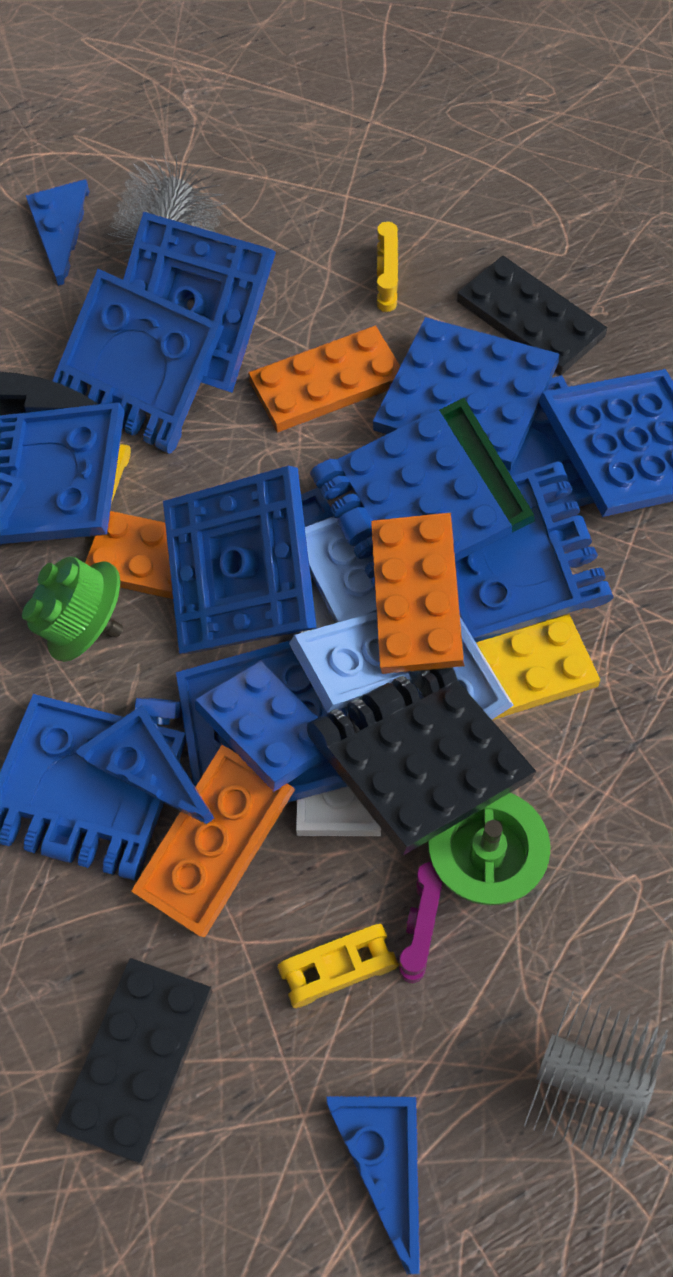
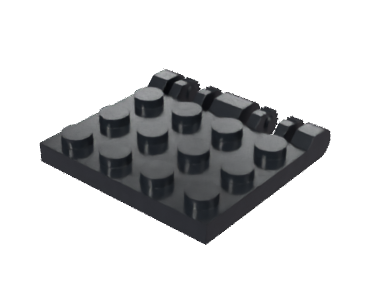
(419, 759)

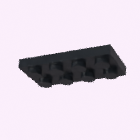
(531, 312)
(135, 1061)

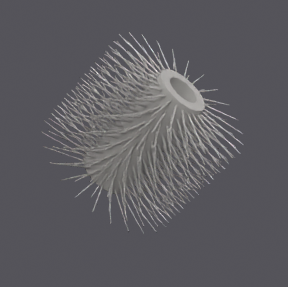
(171, 201)
(601, 1081)

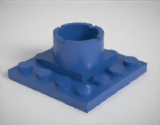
(208, 276)
(239, 562)

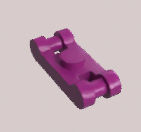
(421, 924)

